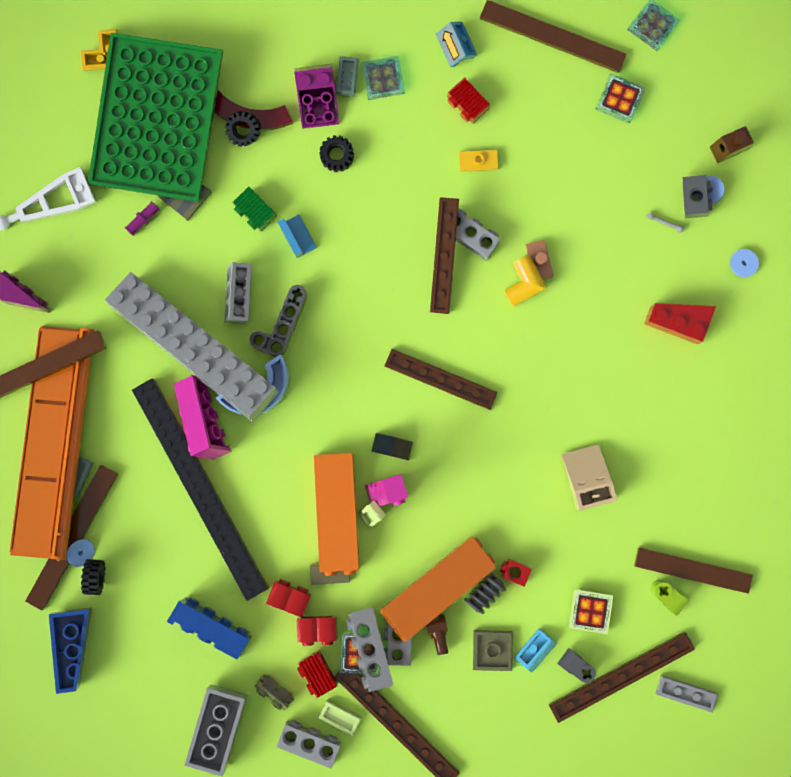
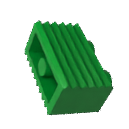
(254, 209)

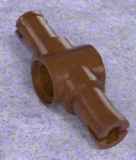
(437, 629)

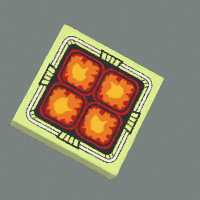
(590, 611)

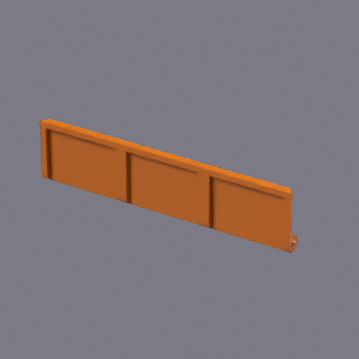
(51, 453)

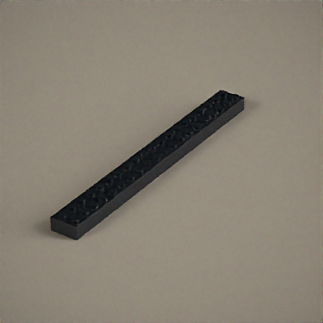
(200, 489)

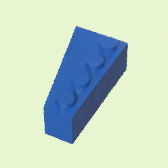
(210, 627)
(68, 645)

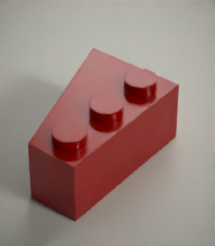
(682, 321)

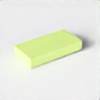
(372, 514)
(339, 718)

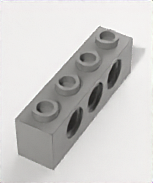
(367, 618)

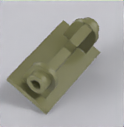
(278, 698)

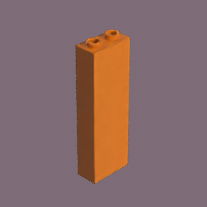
(336, 513)
(438, 588)

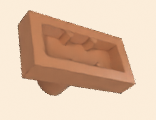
(540, 256)

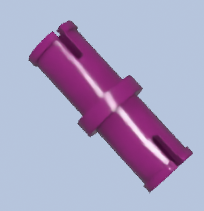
(142, 218)

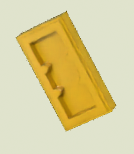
(478, 160)

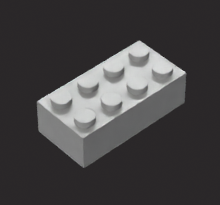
(216, 730)

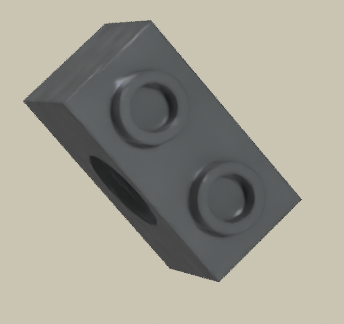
(694, 185)

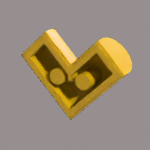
(97, 59)
(530, 283)

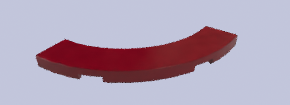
(269, 119)

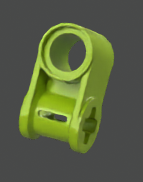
(671, 598)

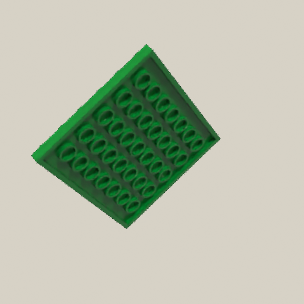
(155, 117)

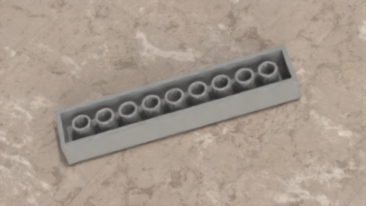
(192, 347)

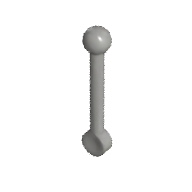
(680, 228)

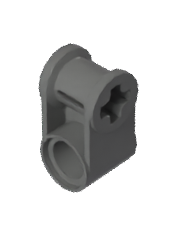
(575, 664)

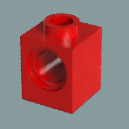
(523, 576)

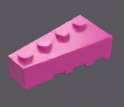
(200, 419)
(387, 491)

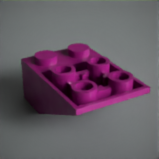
(316, 96)
(19, 295)

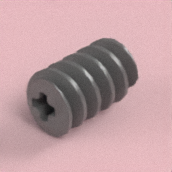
(486, 593)

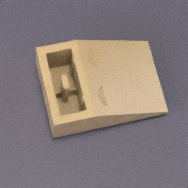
(588, 478)

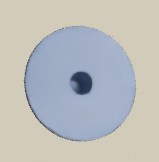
(717, 189)
(744, 263)
(80, 552)

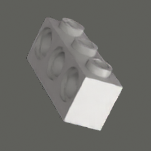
(474, 243)
(237, 293)
(394, 644)
(312, 753)

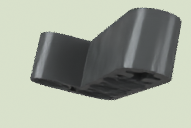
(291, 322)

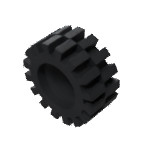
(250, 120)
(332, 143)
(93, 577)

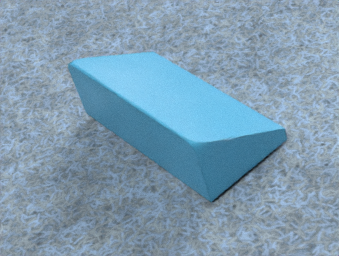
(535, 650)

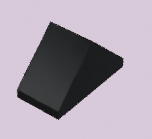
(392, 446)

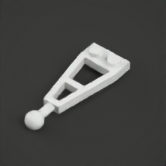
(78, 188)

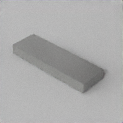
(686, 693)

